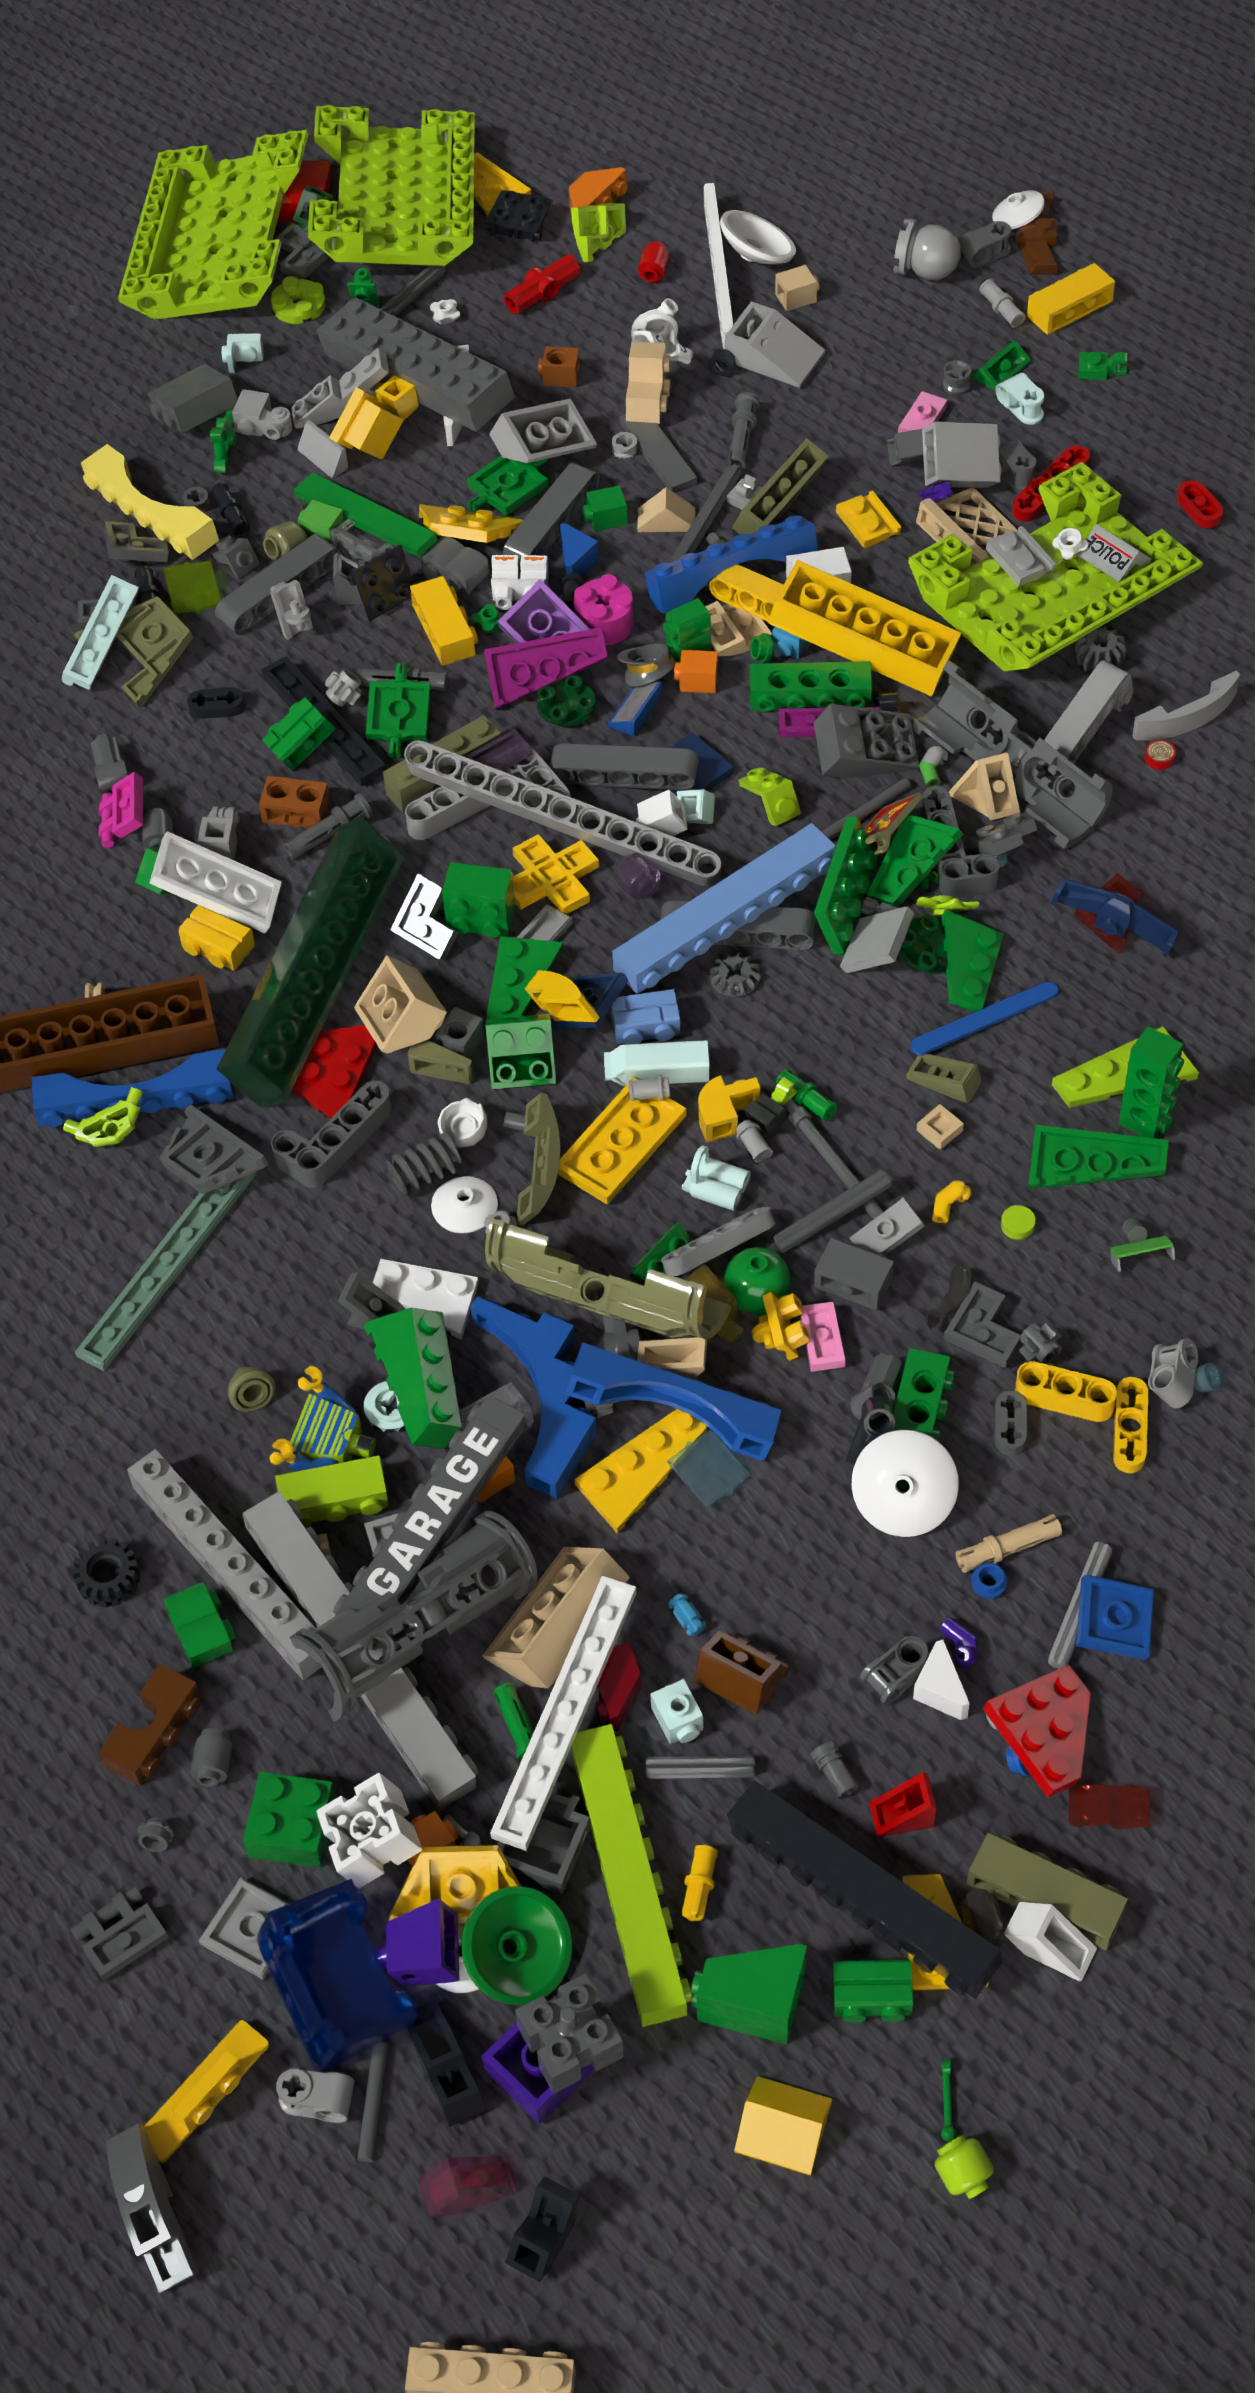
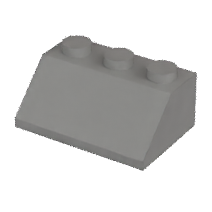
(541, 432)

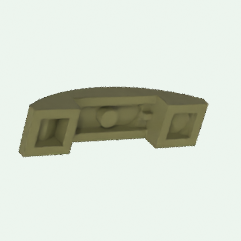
(541, 1124)

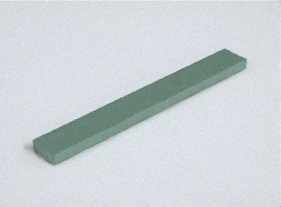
(158, 1273)

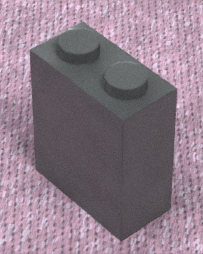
(193, 398)

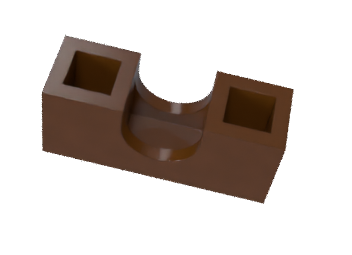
(138, 1752)

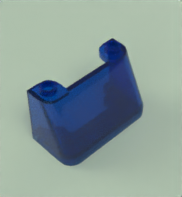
(332, 1975)

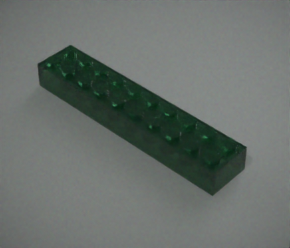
(310, 964)

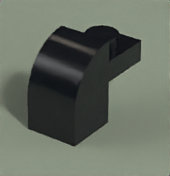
(544, 2229)

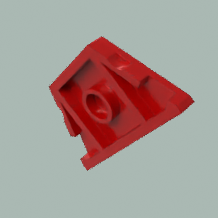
(335, 1068)

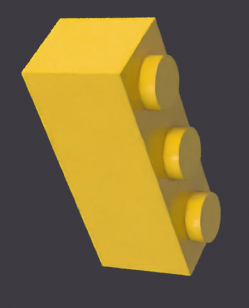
(1070, 298)
(444, 620)

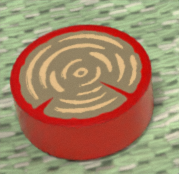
(1160, 754)

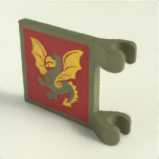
(888, 820)

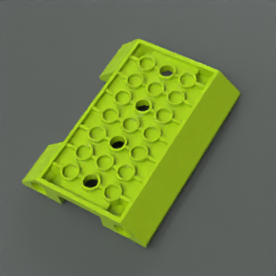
(413, 171)
(206, 210)
(1064, 602)

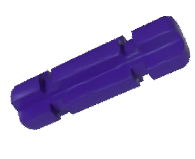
(937, 492)

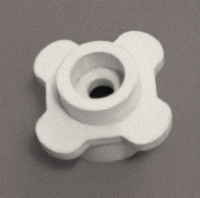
(445, 311)
(1073, 537)

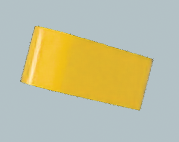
(746, 590)
(1082, 1386)

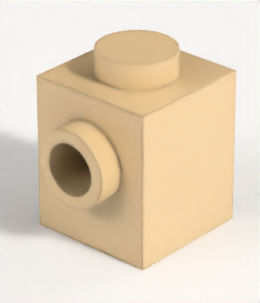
(796, 287)

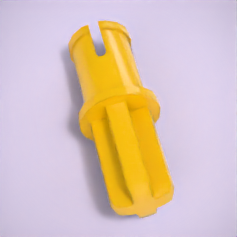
(699, 1882)

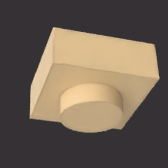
(940, 1127)

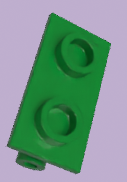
(363, 288)
(672, 1240)

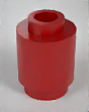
(653, 262)

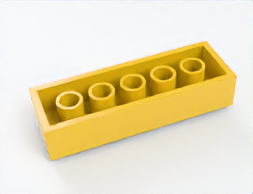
(864, 627)

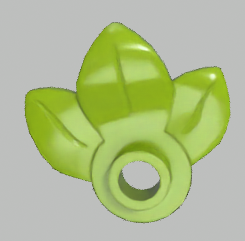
(939, 904)

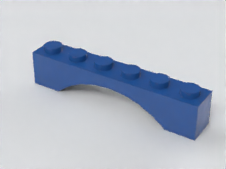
(681, 580)
(193, 1082)
(608, 1377)

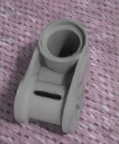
(1174, 1372)
(321, 2095)

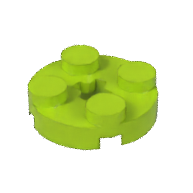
(292, 289)

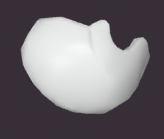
(463, 1122)

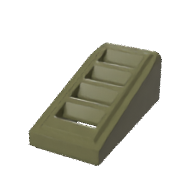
(438, 1062)
(961, 1087)

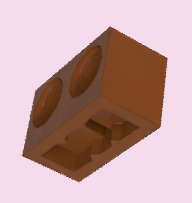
(294, 801)

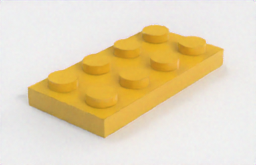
(619, 1143)

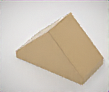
(665, 513)
(679, 1356)

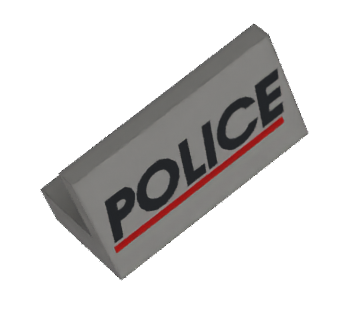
(1112, 554)

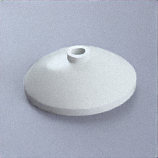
(756, 238)
(920, 1462)

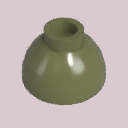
(250, 1389)

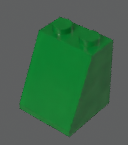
(752, 1991)

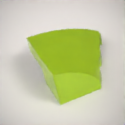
(597, 227)

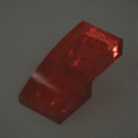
(1109, 1804)

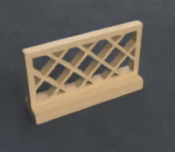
(940, 525)

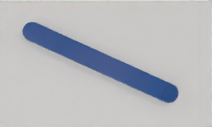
(984, 1018)

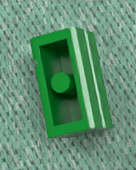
(298, 733)
(872, 1990)

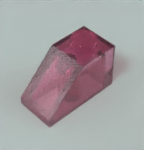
(465, 2184)

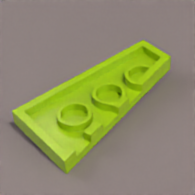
(1105, 1076)

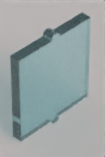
(708, 1468)

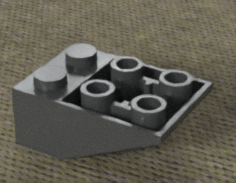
(864, 742)

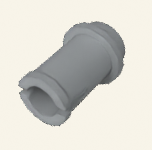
(649, 1088)
(750, 1135)

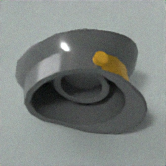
(646, 664)

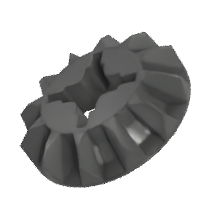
(735, 985)

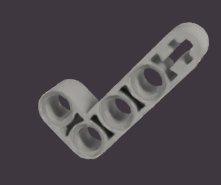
(1104, 690)

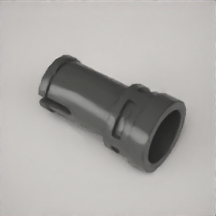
(831, 1763)

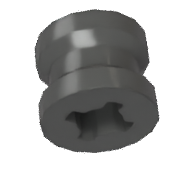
(957, 377)

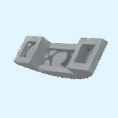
(1160, 725)

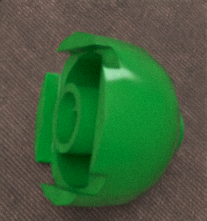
(754, 1275)

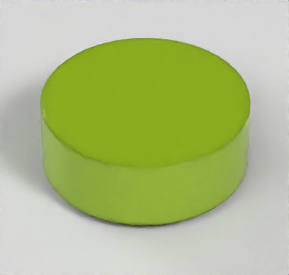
(1018, 1222)

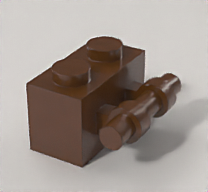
(739, 1671)

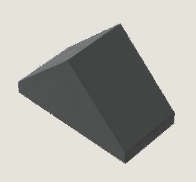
(344, 592)

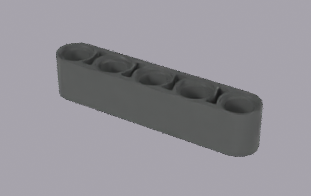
(556, 507)
(253, 599)
(625, 766)
(775, 927)

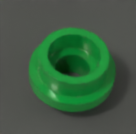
(762, 648)

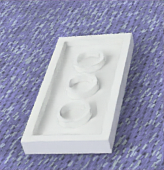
(215, 882)

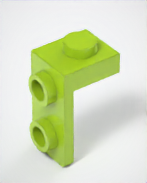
(776, 794)

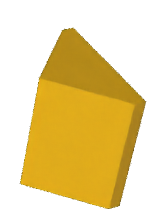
(782, 2125)

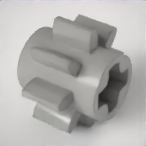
(343, 687)

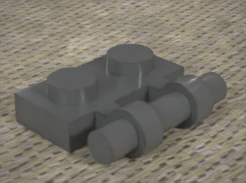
(123, 1941)

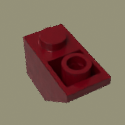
(618, 1686)

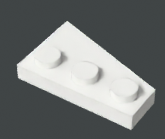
(429, 1290)

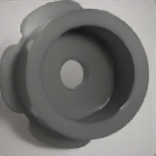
(155, 1835)

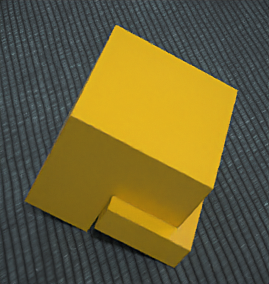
(366, 425)

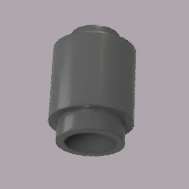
(155, 825)
(211, 1757)

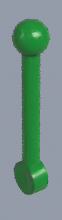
(948, 2132)

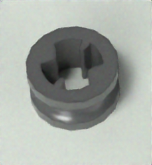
(197, 493)

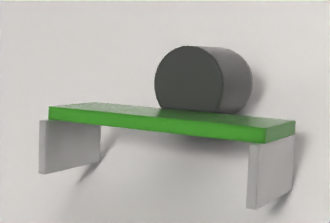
(1138, 1244)

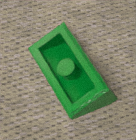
(1002, 366)

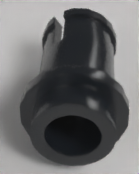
(569, 584)

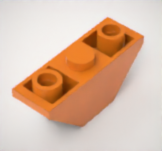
(598, 187)

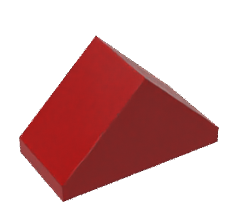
(905, 1807)

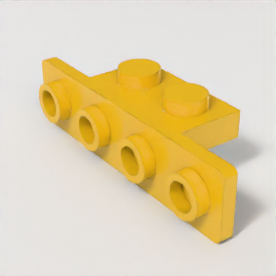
(204, 2089)

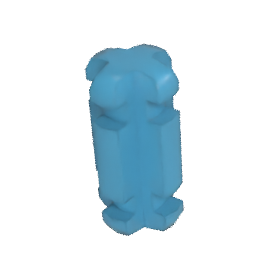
(687, 1615)

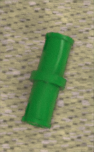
(808, 1096)

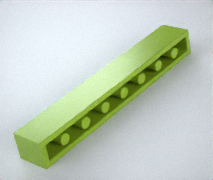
(628, 1876)

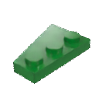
(911, 857)
(971, 959)

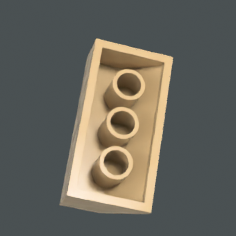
(548, 1619)

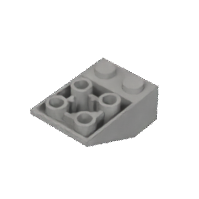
(772, 345)

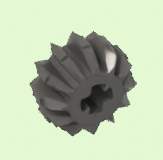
(1100, 646)

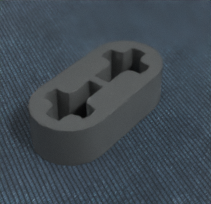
(1018, 1423)

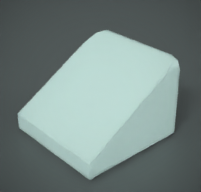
(698, 805)

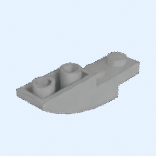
(331, 395)

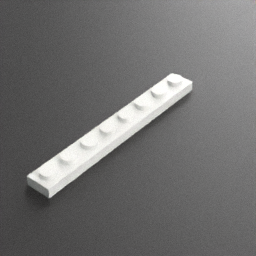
(563, 1714)

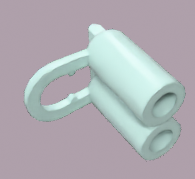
(715, 1180)

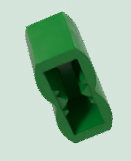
(688, 628)
(199, 1624)

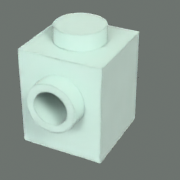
(677, 1712)

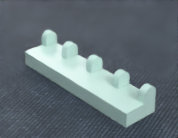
(99, 633)

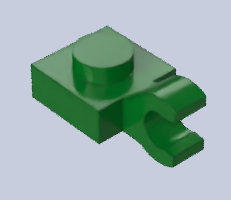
(1097, 365)

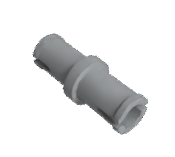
(1002, 303)

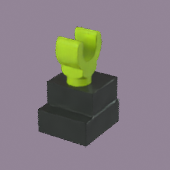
(769, 1111)

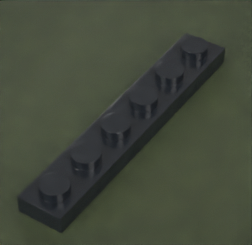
(343, 742)

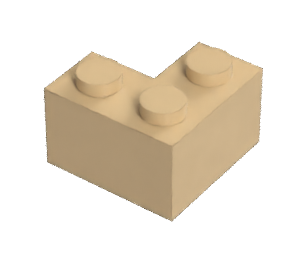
(647, 384)

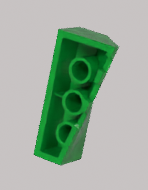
(419, 1373)

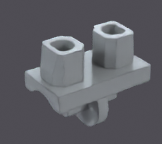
(291, 608)

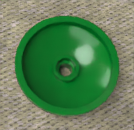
(538, 1942)

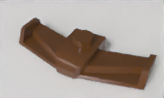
(1035, 238)

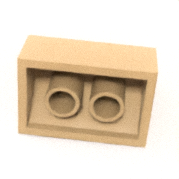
(399, 1006)

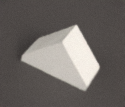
(940, 1685)

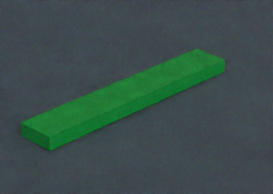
(368, 515)

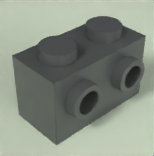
(854, 1273)

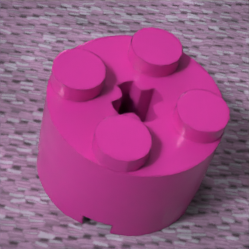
(606, 605)

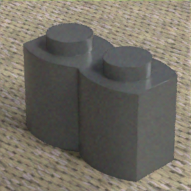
(458, 564)

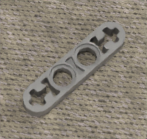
(718, 1241)

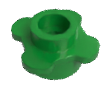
(487, 618)

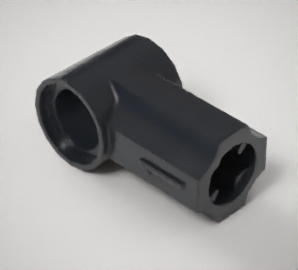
(868, 1429)

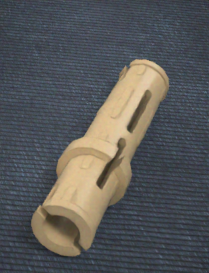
(997, 1547)

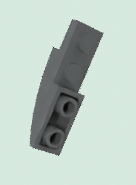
(145, 2208)

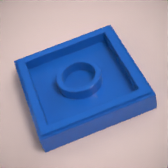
(1115, 1617)

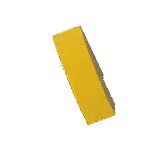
(560, 998)

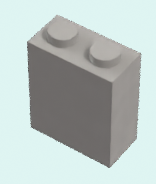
(961, 454)

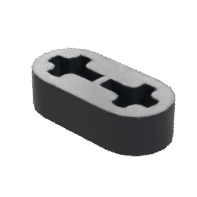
(216, 703)

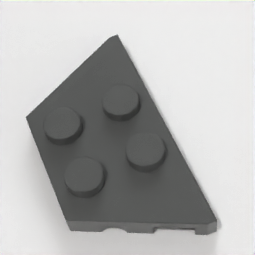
(209, 1154)

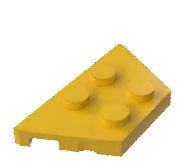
(467, 525)
(456, 1876)

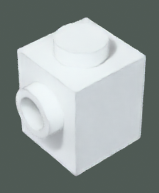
(663, 813)

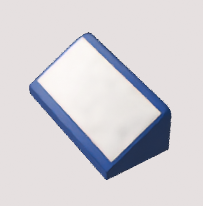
(636, 708)

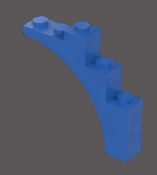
(542, 1348)

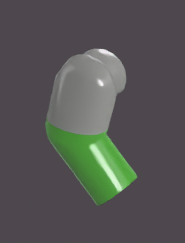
(929, 763)

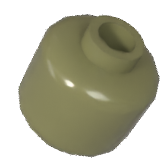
(282, 539)

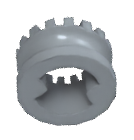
(621, 451)

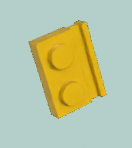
(868, 519)

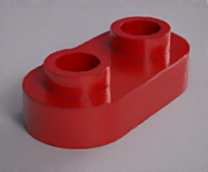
(1203, 508)

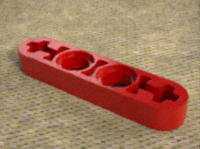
(1059, 465)

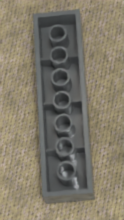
(443, 374)

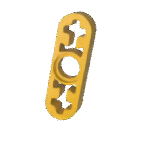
(1138, 1413)

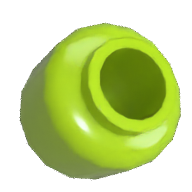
(964, 2166)

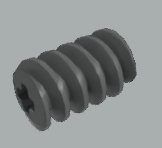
(423, 1162)

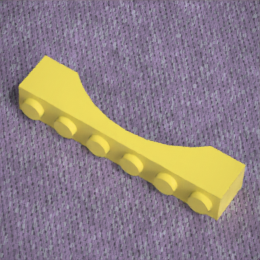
(182, 526)

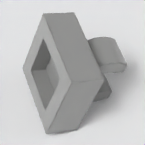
(743, 492)

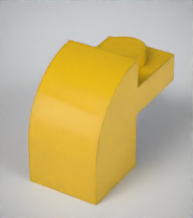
(397, 396)
(720, 1103)

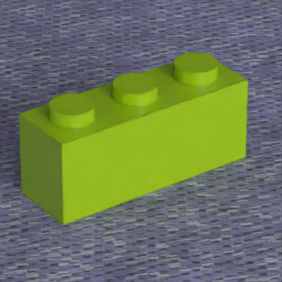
(336, 1490)

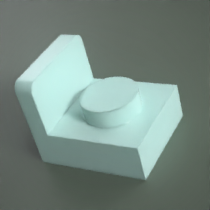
(242, 348)

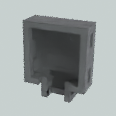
(552, 1849)

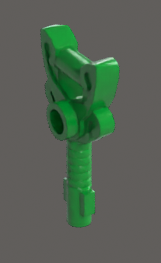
(223, 437)

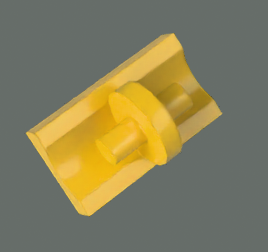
(775, 1327)

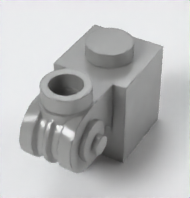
(255, 416)
(218, 831)

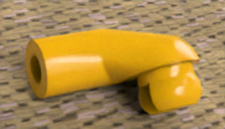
(954, 1191)

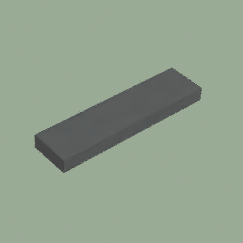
(661, 455)

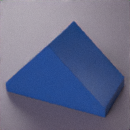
(578, 549)

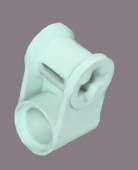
(1022, 398)

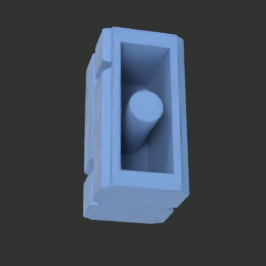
(645, 1017)

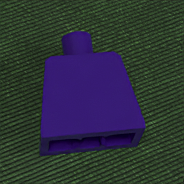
(422, 1946)

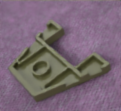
(155, 640)

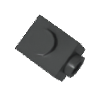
(235, 553)

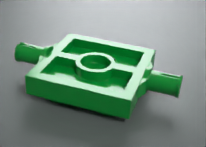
(506, 484)
(398, 711)

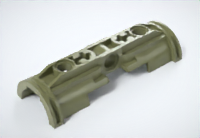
(661, 1305)

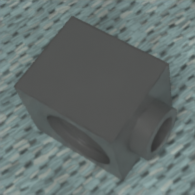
(463, 1026)

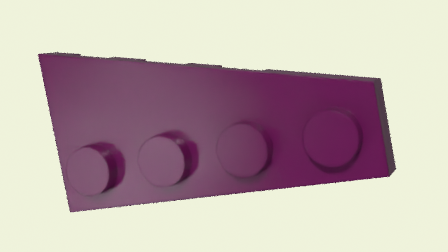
(529, 665)

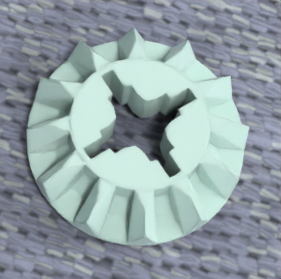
(375, 1410)

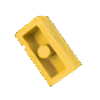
(216, 938)

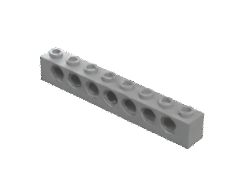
(223, 1558)

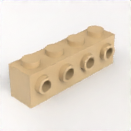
(474, 2371)

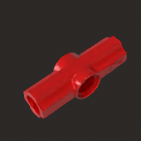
(542, 284)

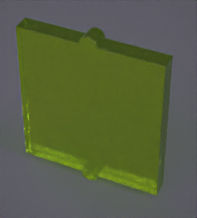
(192, 587)

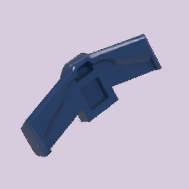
(1116, 913)

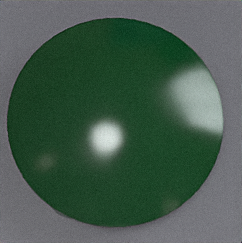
(566, 702)
(924, 945)

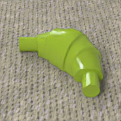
(108, 1125)

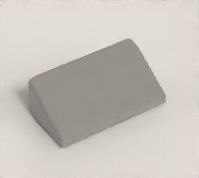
(322, 450)

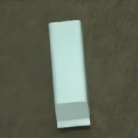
(676, 1060)

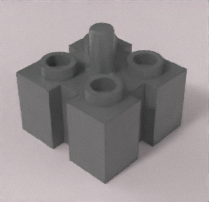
(569, 2033)

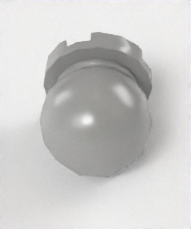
(929, 251)

